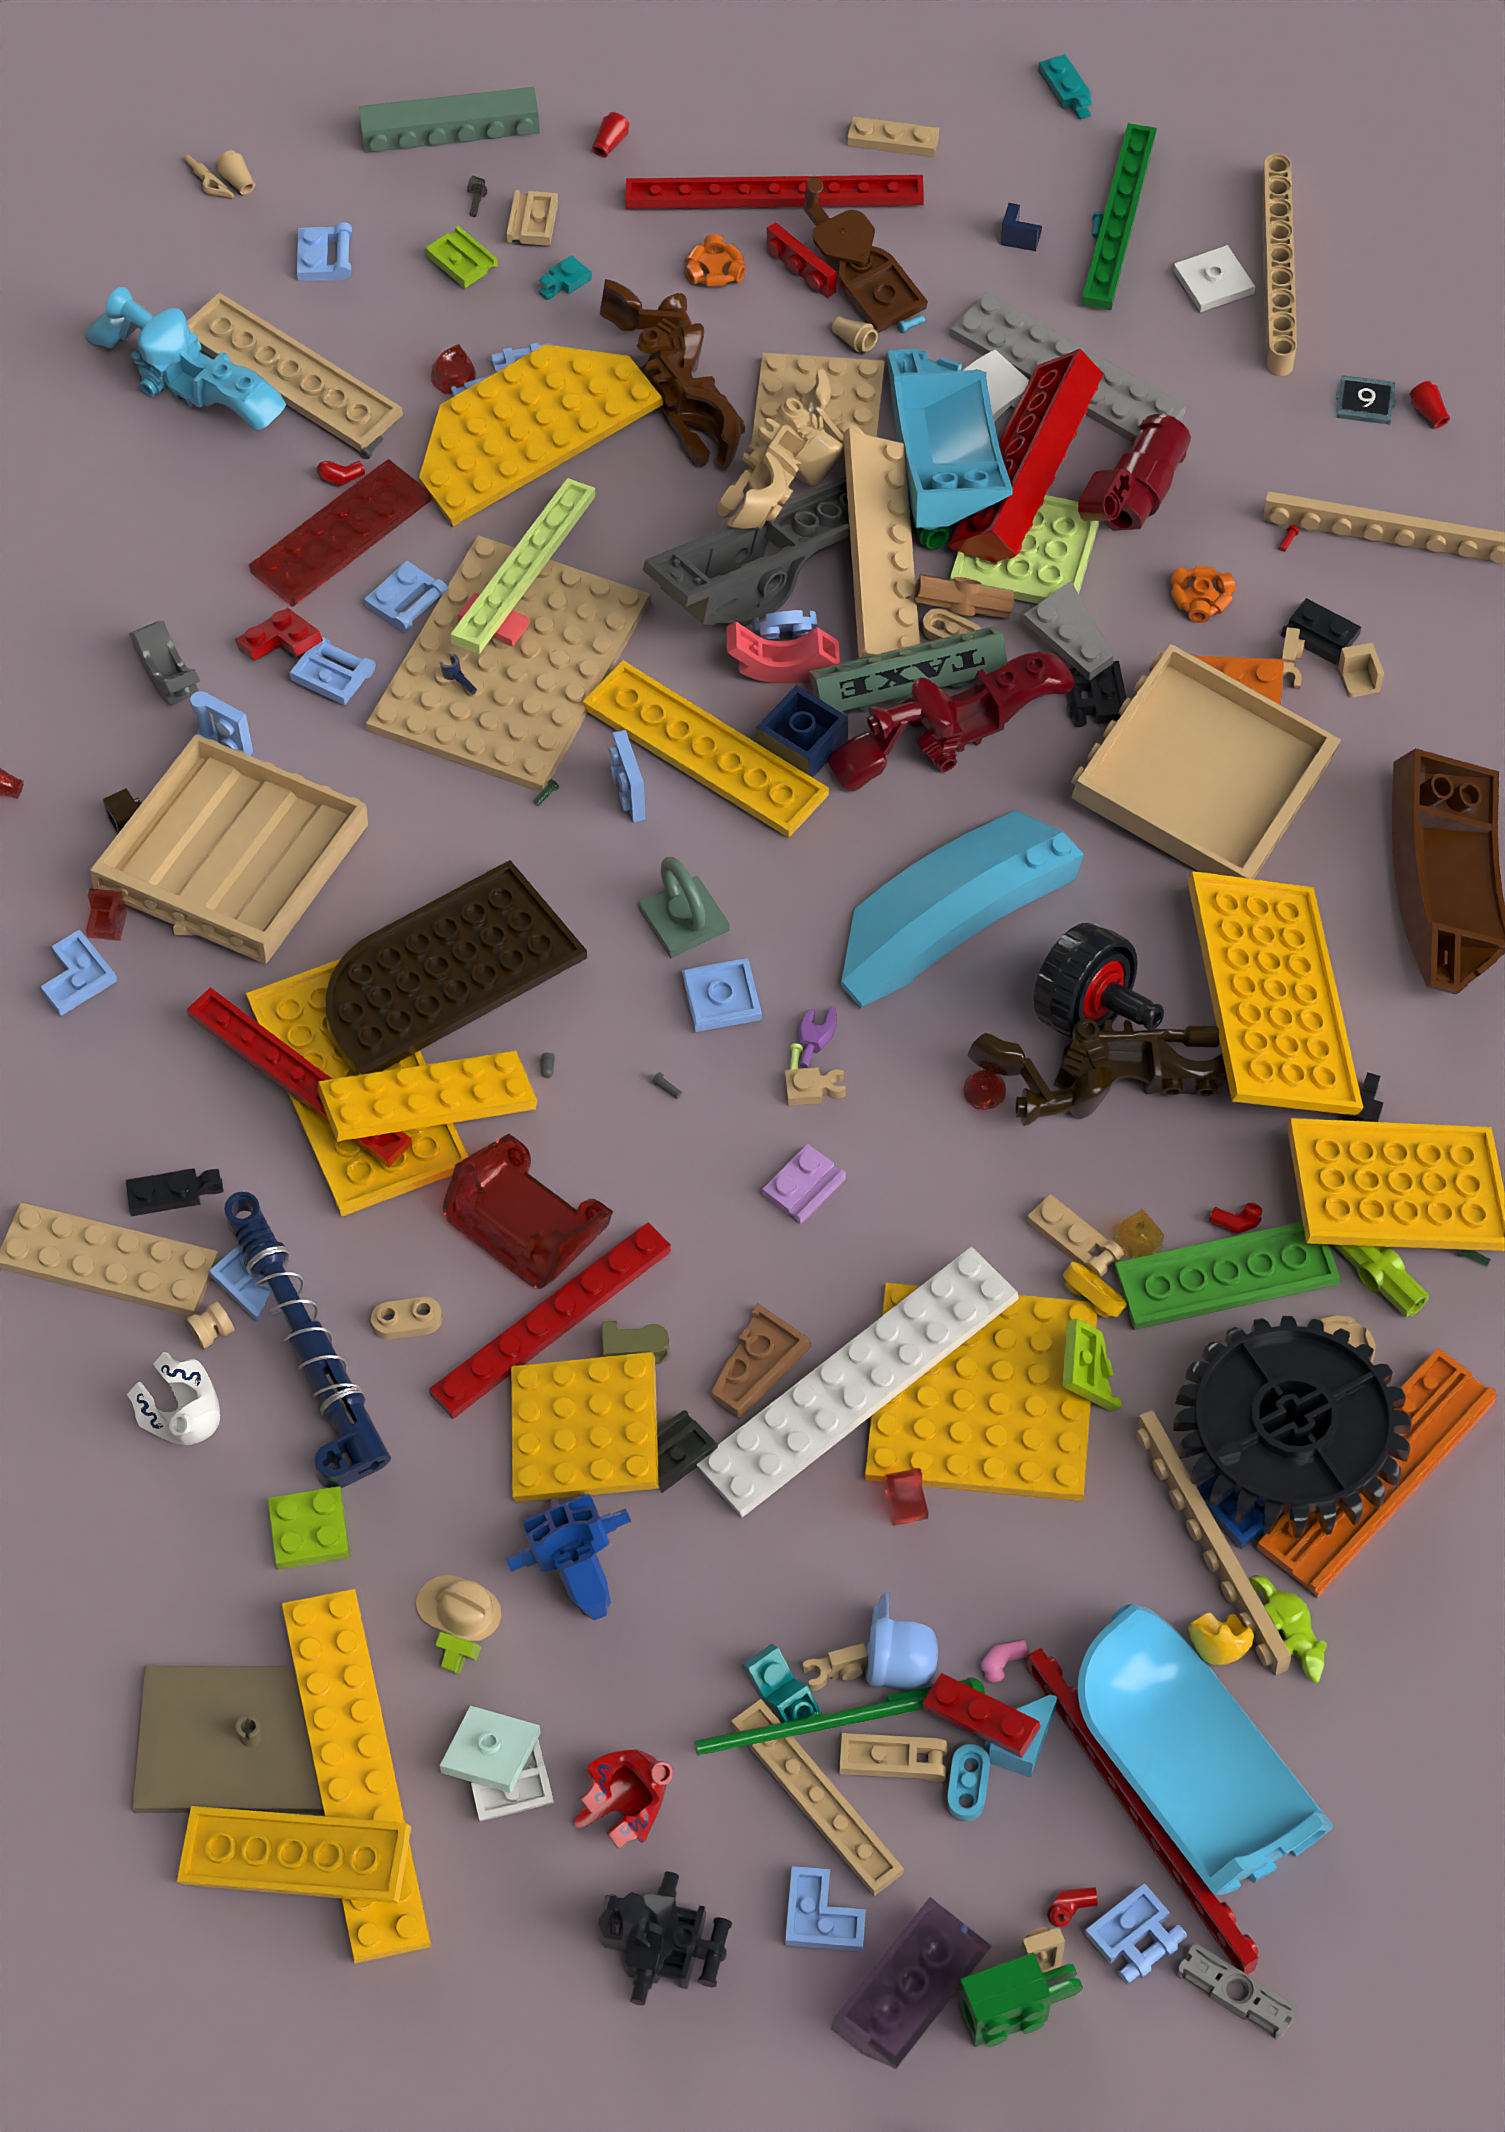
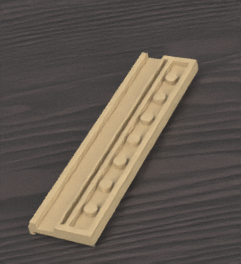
(880, 544)

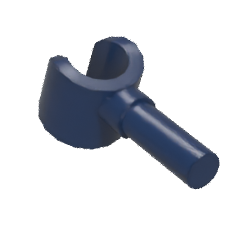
(454, 672)

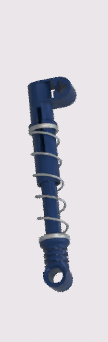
(314, 1350)

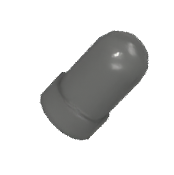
(547, 1064)

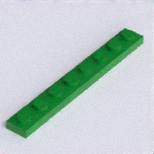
(1119, 217)

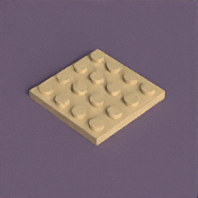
(854, 388)

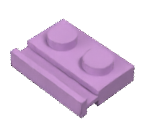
(803, 1184)

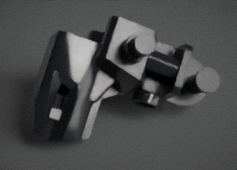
(661, 1938)

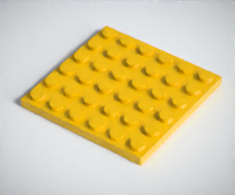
(992, 1409)

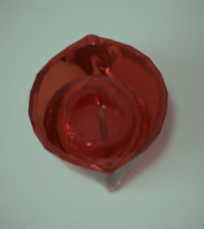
(452, 369)

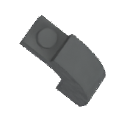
(163, 663)

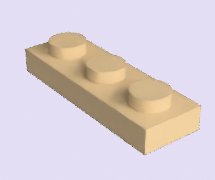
(893, 136)

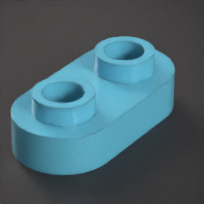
(968, 1784)

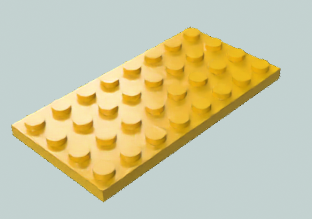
(1274, 994)
(297, 1015)

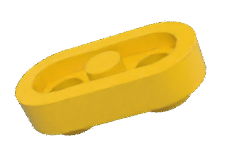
(1087, 1284)

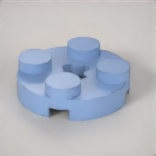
(784, 624)

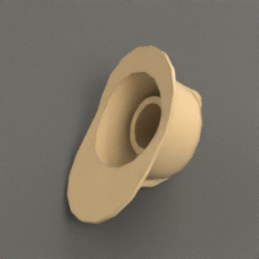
(459, 1607)

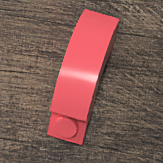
(781, 660)

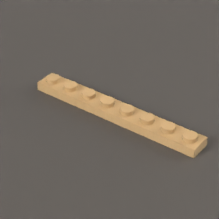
(1385, 527)
(1217, 1552)

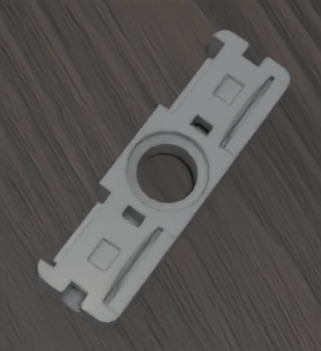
(1261, 2004)

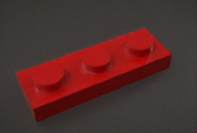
(801, 260)
(981, 1715)

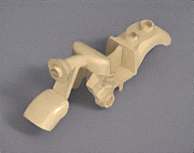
(799, 450)

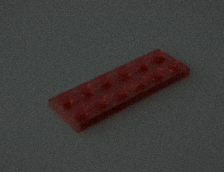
(340, 532)

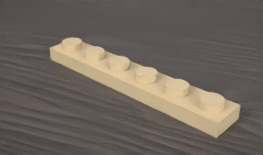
(822, 1802)

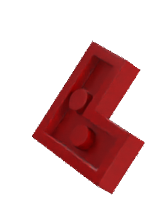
(282, 629)

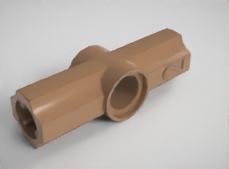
(964, 596)

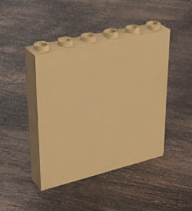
(1204, 767)

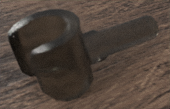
(477, 187)

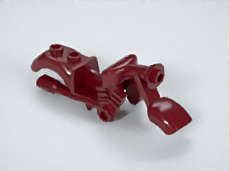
(952, 719)

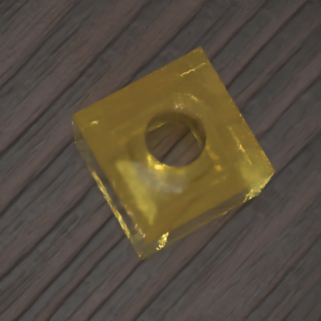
(1138, 1244)

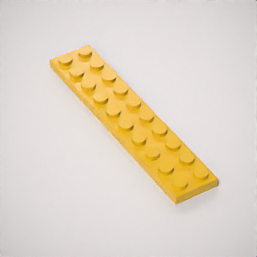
(352, 1756)

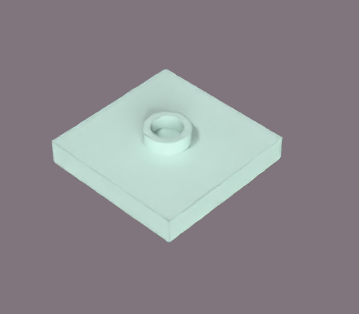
(490, 1749)

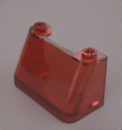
(517, 1216)

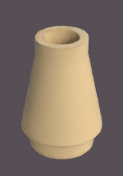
(234, 170)
(857, 334)

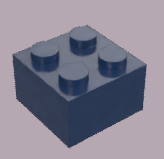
(803, 731)

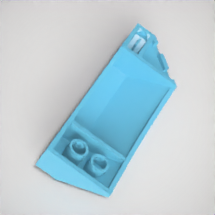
(947, 438)

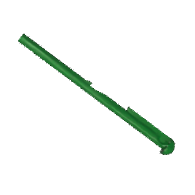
(894, 1705)

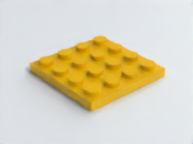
(584, 1427)

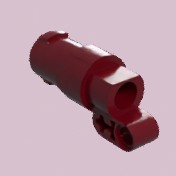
(1141, 477)

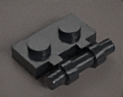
(1106, 696)

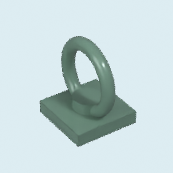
(683, 912)

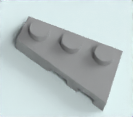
(1070, 631)

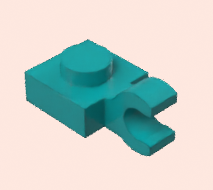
(565, 276)

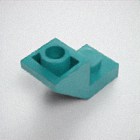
(777, 1686)

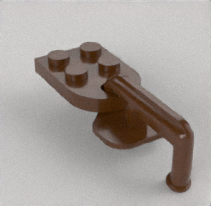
(866, 272)

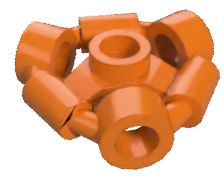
(714, 257)
(1201, 593)

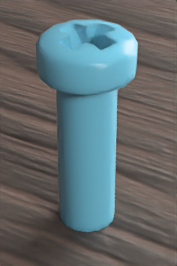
(903, 326)

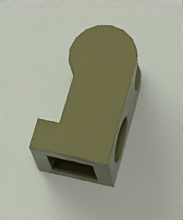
(631, 1341)

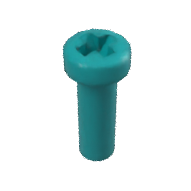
(1097, 217)

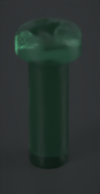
(552, 786)
(1475, 1256)

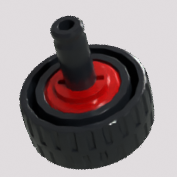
(1091, 978)

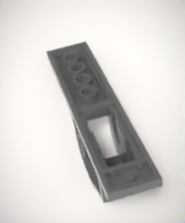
(725, 571)

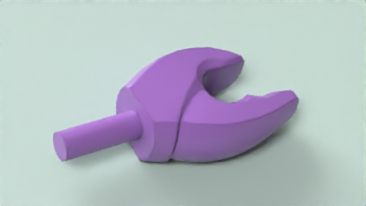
(814, 1036)

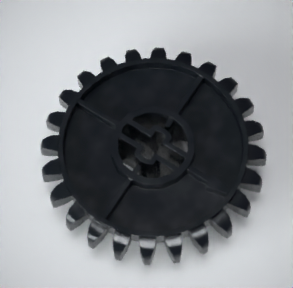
(1293, 1423)

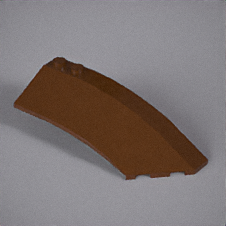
(1448, 866)

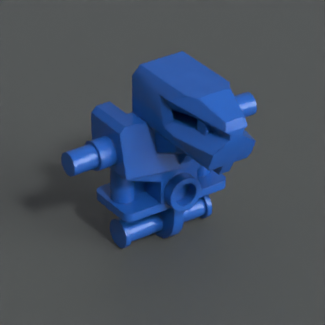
(568, 1541)

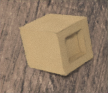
(1361, 670)

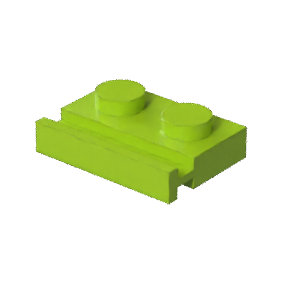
(461, 257)

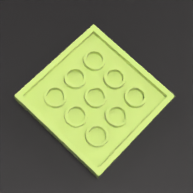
(1050, 556)

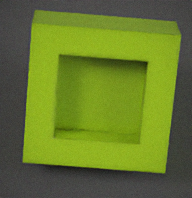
(456, 1651)

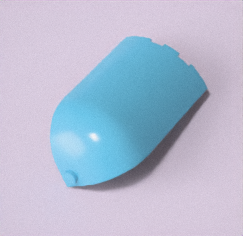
(1193, 1752)

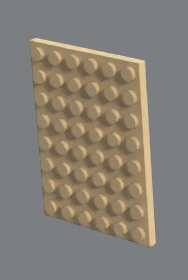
(525, 693)

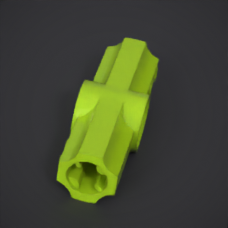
(1384, 1272)

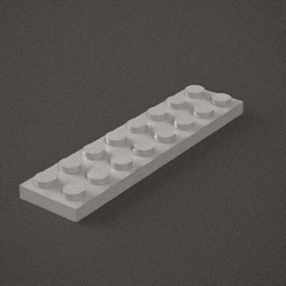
(1025, 342)

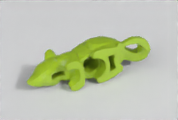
(1293, 1624)

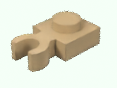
(807, 1086)

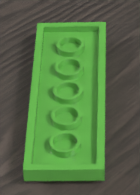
(1224, 1275)

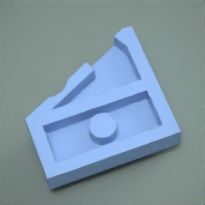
(239, 1285)

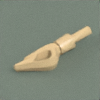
(209, 179)

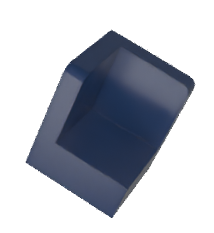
(1018, 233)

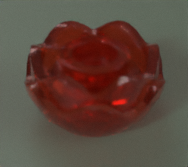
(984, 1098)

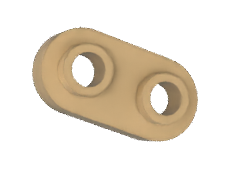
(948, 621)
(406, 1318)

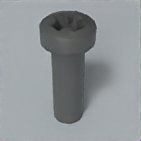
(367, 451)
(659, 1080)

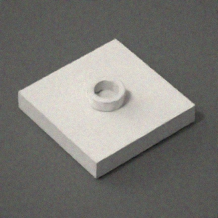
(1213, 278)

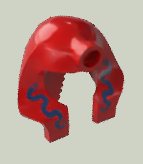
(629, 1784)

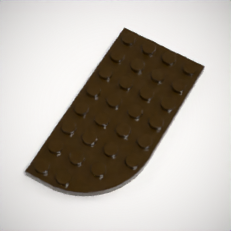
(444, 968)

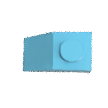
(1041, 1710)

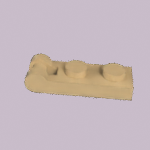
(1074, 1236)
(892, 1756)

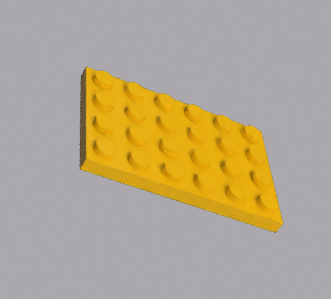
(1398, 1184)

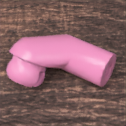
(998, 1658)

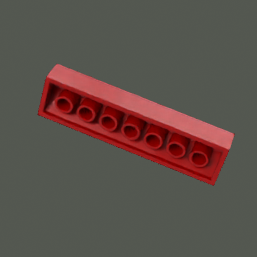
(1032, 452)

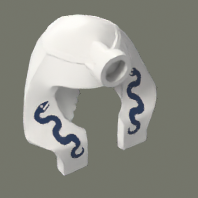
(197, 1403)

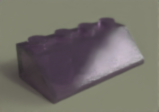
(910, 1985)

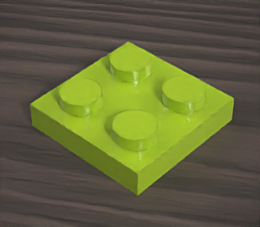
(308, 1528)

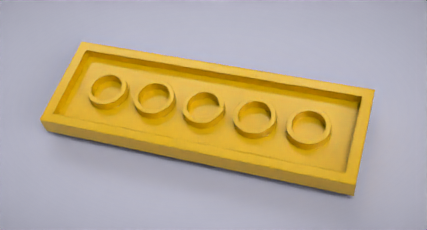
(426, 1095)
(294, 1854)

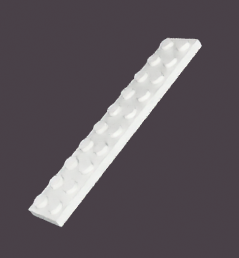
(856, 1381)

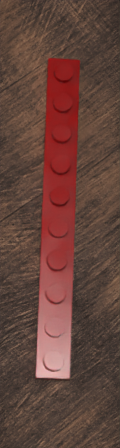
(772, 191)
(1215, 1915)

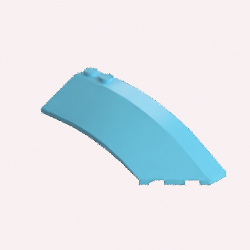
(951, 899)

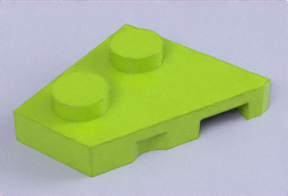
(1087, 1365)

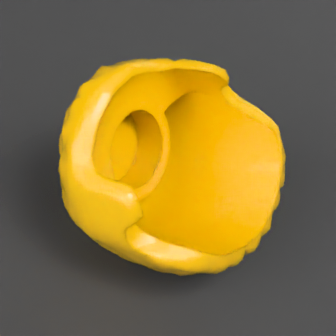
(1220, 1641)

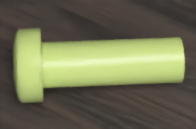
(795, 1050)

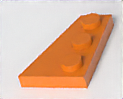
(1256, 673)

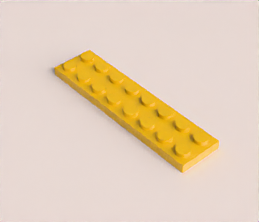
(706, 749)

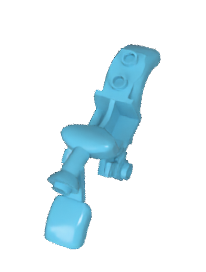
(172, 355)

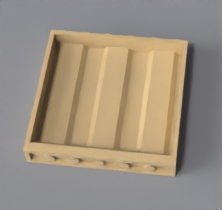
(211, 820)

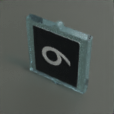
(1365, 399)

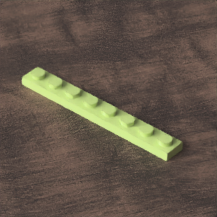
(522, 566)

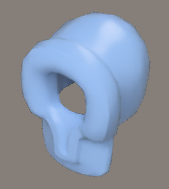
(899, 1651)

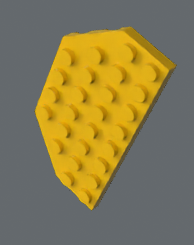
(528, 424)

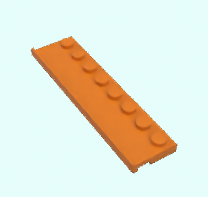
(1443, 1408)

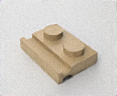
(532, 217)

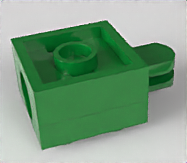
(1013, 1998)

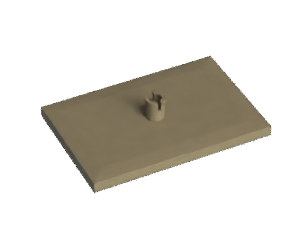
(223, 1741)

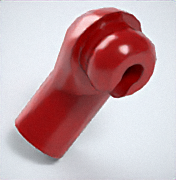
(339, 474)
(1238, 1222)
(1068, 1902)

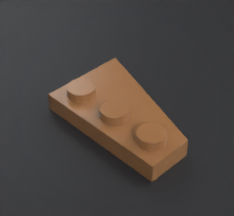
(761, 1359)

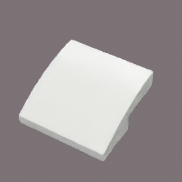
(1003, 382)
(529, 1792)

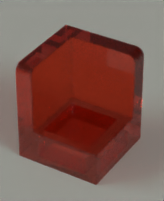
(106, 914)
(905, 1496)

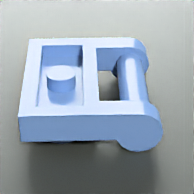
(314, 253)
(399, 591)
(328, 677)
(230, 723)

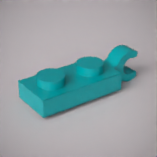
(1066, 84)

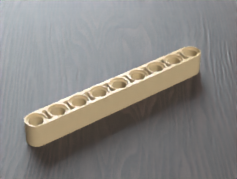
(1279, 265)

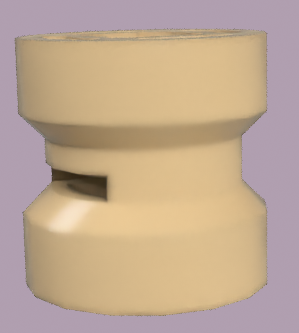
(210, 1325)

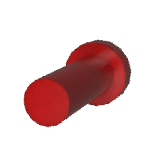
(1292, 531)

